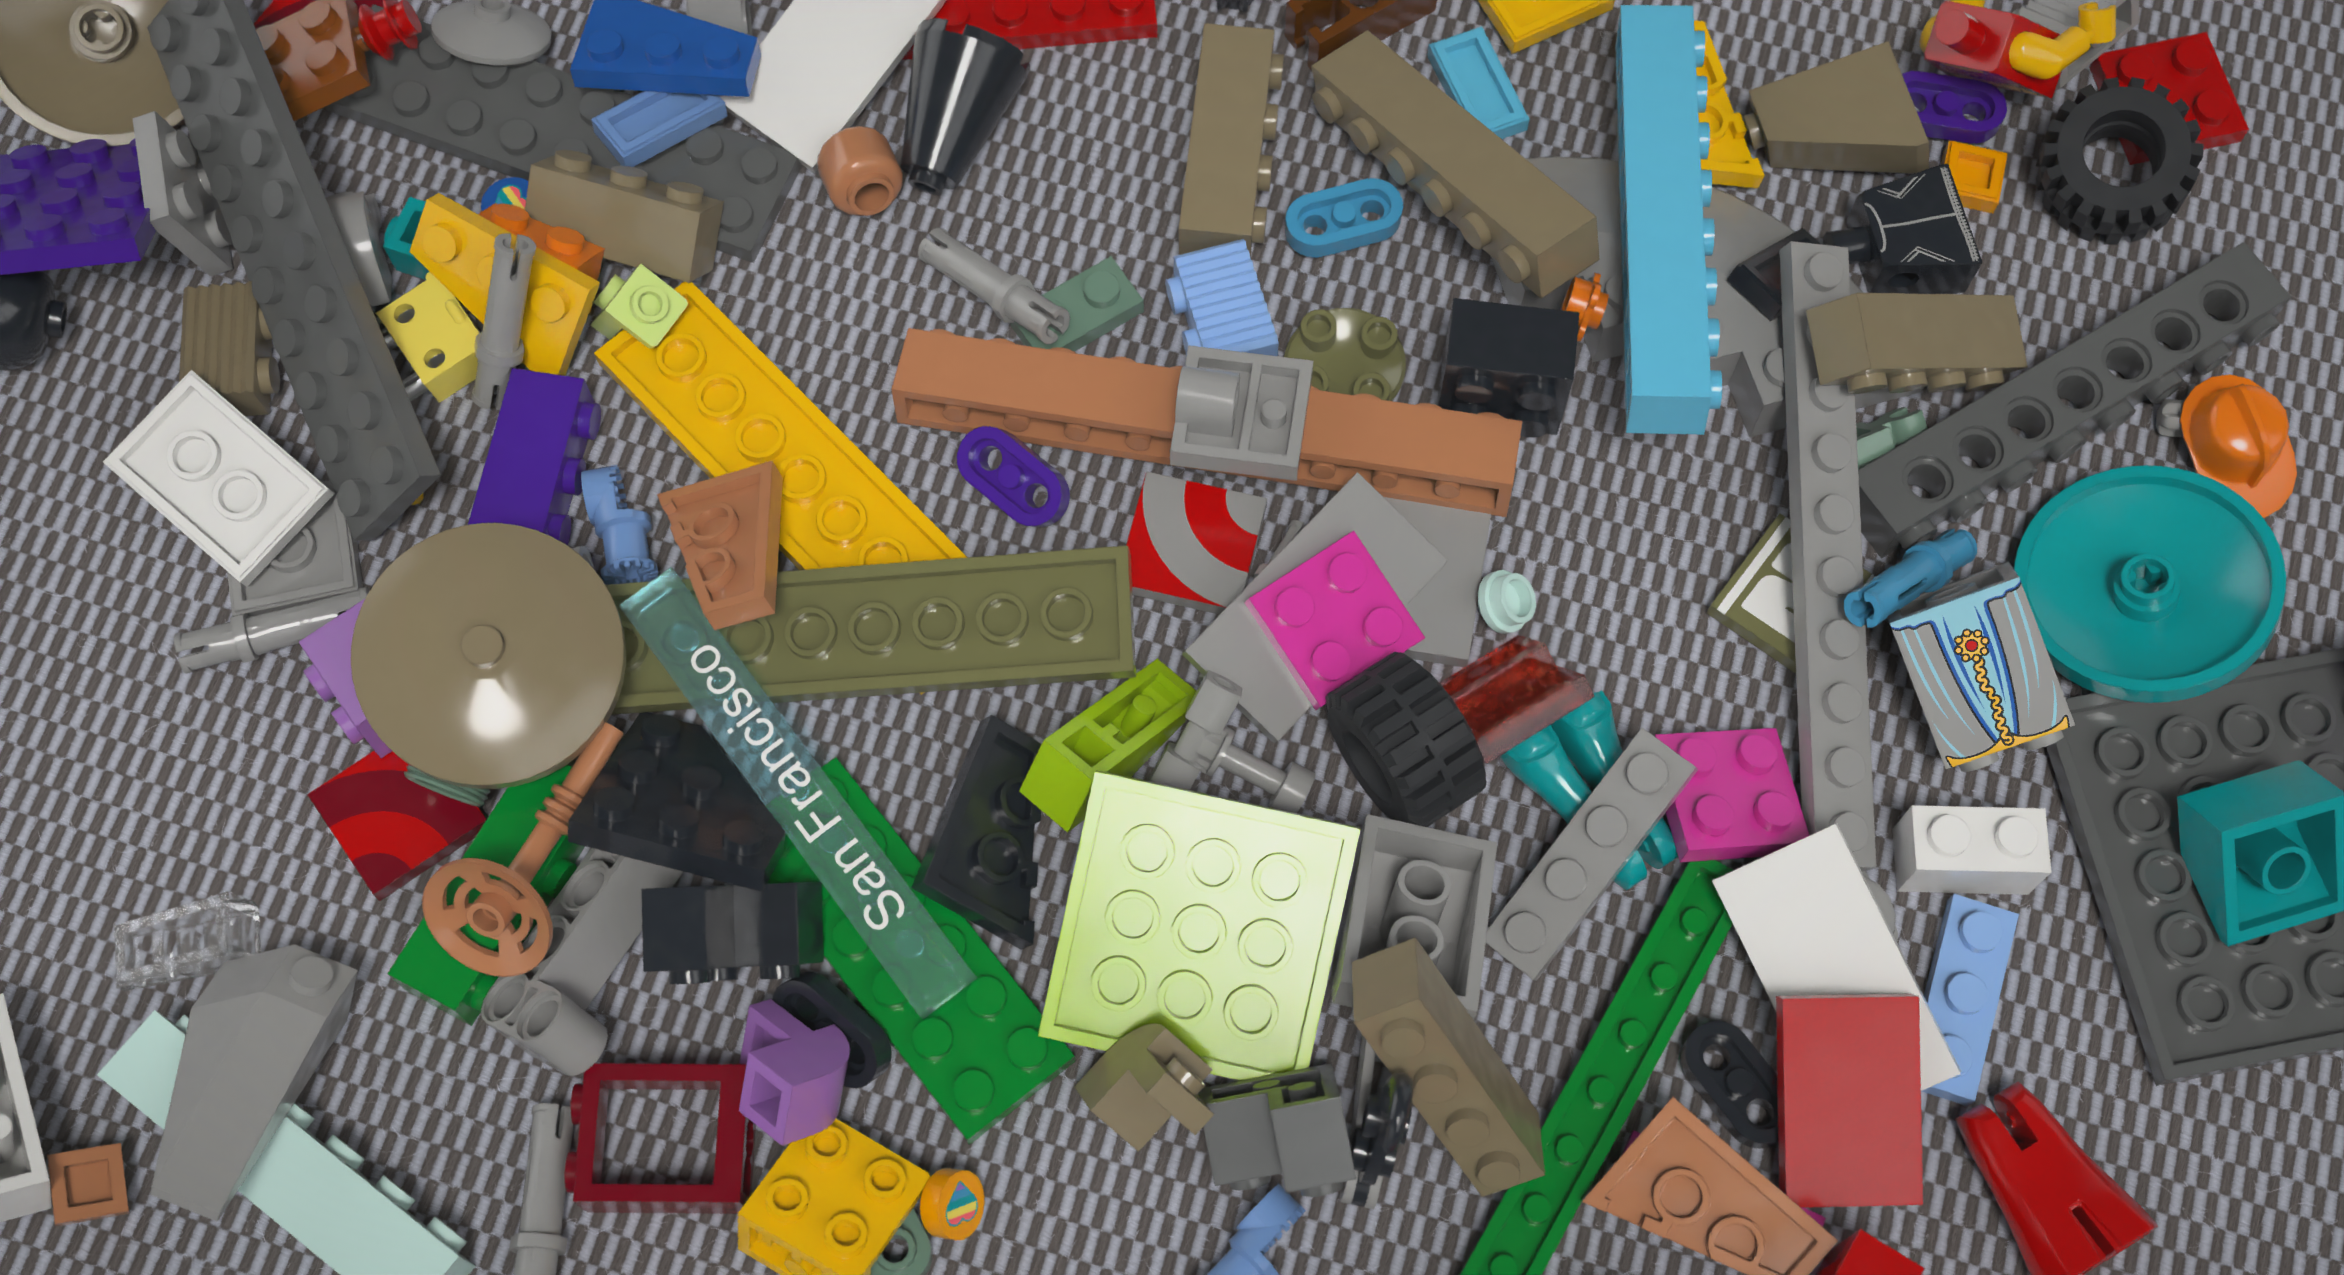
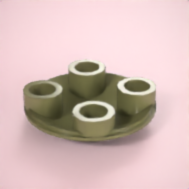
(1350, 352)

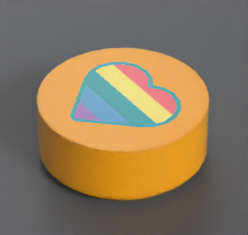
(952, 1204)

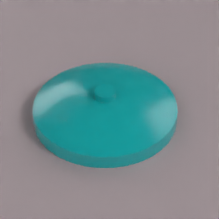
(2152, 583)

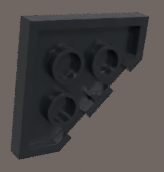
(680, 806)

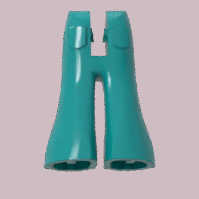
(1592, 745)

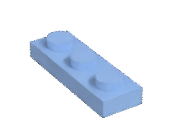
(1967, 987)

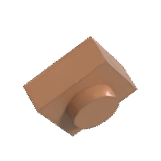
(87, 1184)

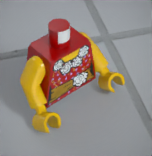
(2008, 48)

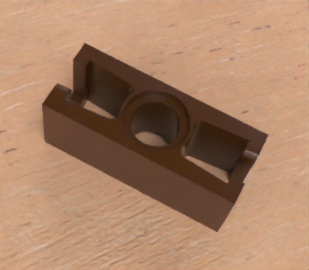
(1347, 21)

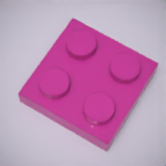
(1333, 618)
(1738, 798)

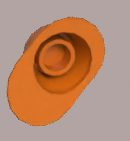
(2240, 440)

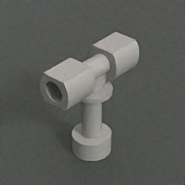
(1208, 745)

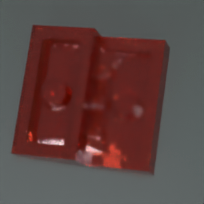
(1514, 694)

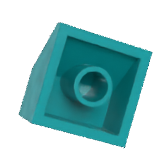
(2265, 850)

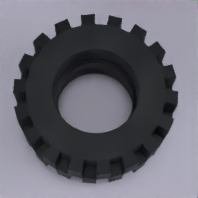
(2126, 114)
(1406, 741)

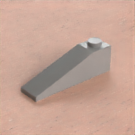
(243, 1067)

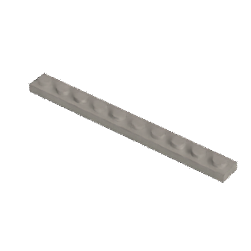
(1826, 563)

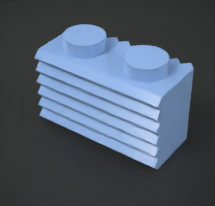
(1221, 300)

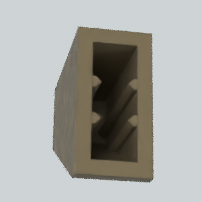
(1840, 117)

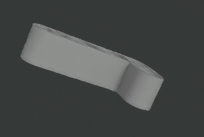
(592, 930)

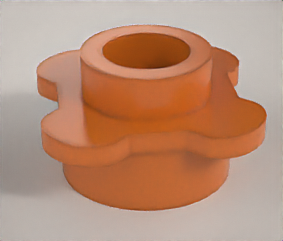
(1587, 299)

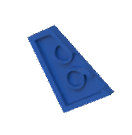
(662, 51)

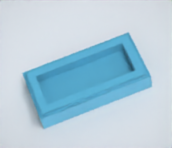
(1478, 81)

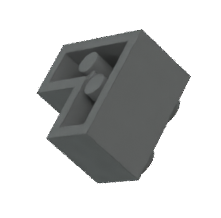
(1279, 1126)

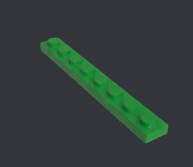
(1608, 1077)

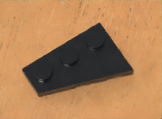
(986, 837)

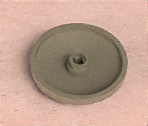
(83, 67)
(488, 655)

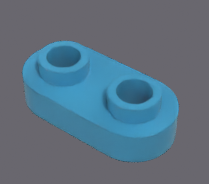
(1340, 216)

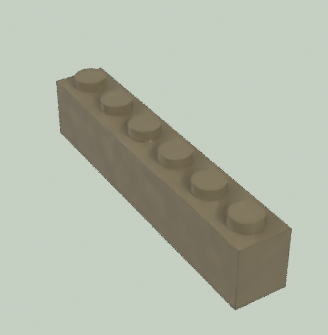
(1456, 164)

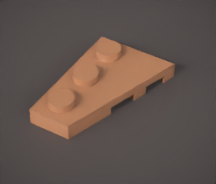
(730, 541)
(1709, 1199)

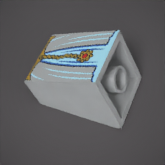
(1981, 668)

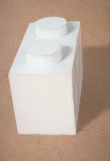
(1971, 850)

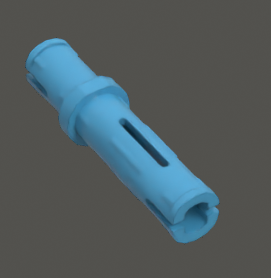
(1923, 569)

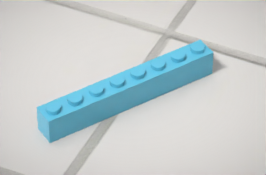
(1663, 222)

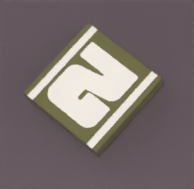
(1760, 596)

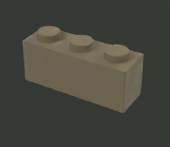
(633, 218)

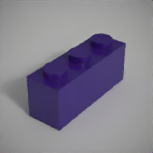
(537, 453)

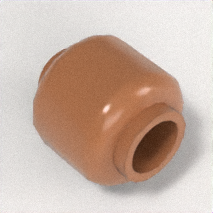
(860, 171)

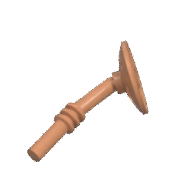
(512, 894)

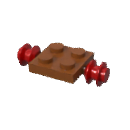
(323, 49)

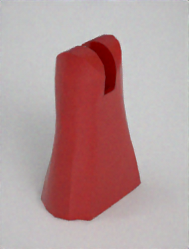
(2050, 1191)

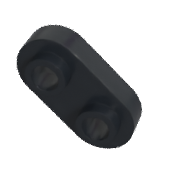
(821, 1004)
(1743, 1081)

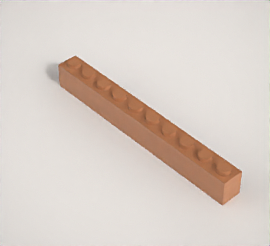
(1130, 414)

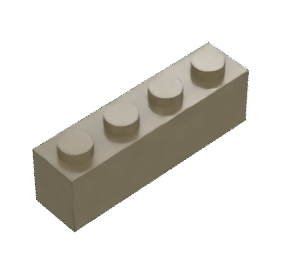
(1228, 138)
(1916, 341)
(1456, 1074)

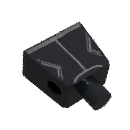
(1911, 236)

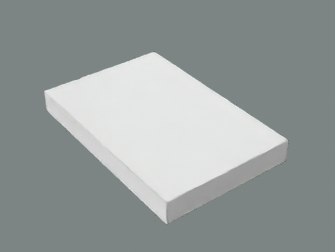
(218, 478)

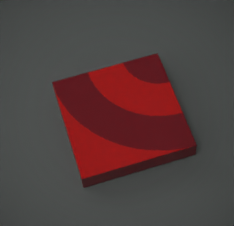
(391, 823)

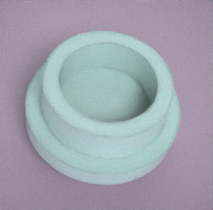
(1506, 601)

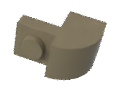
(1145, 1083)

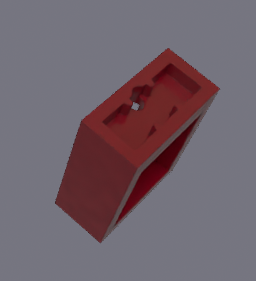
(733, 1143)

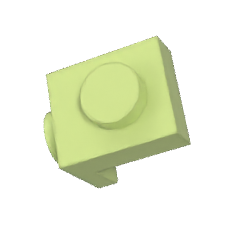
(639, 305)

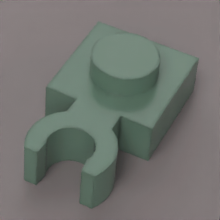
(1889, 430)

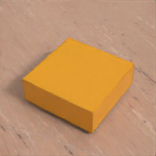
(1976, 174)

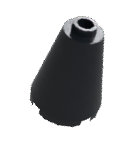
(955, 100)

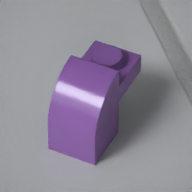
(791, 1073)

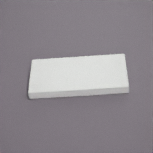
(825, 68)
(1822, 933)

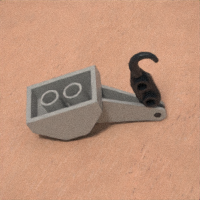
(1400, 888)

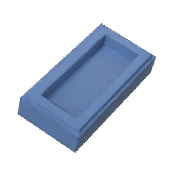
(655, 123)

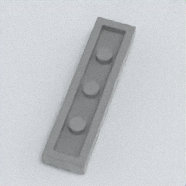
(1589, 854)

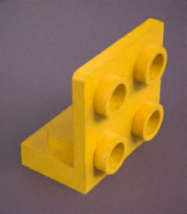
(829, 1205)

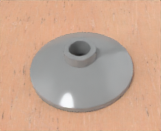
(491, 32)

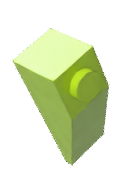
(1110, 737)

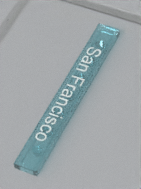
(799, 794)

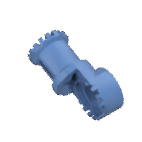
(620, 528)
(1257, 1233)

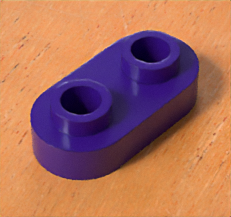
(1946, 100)
(1015, 479)

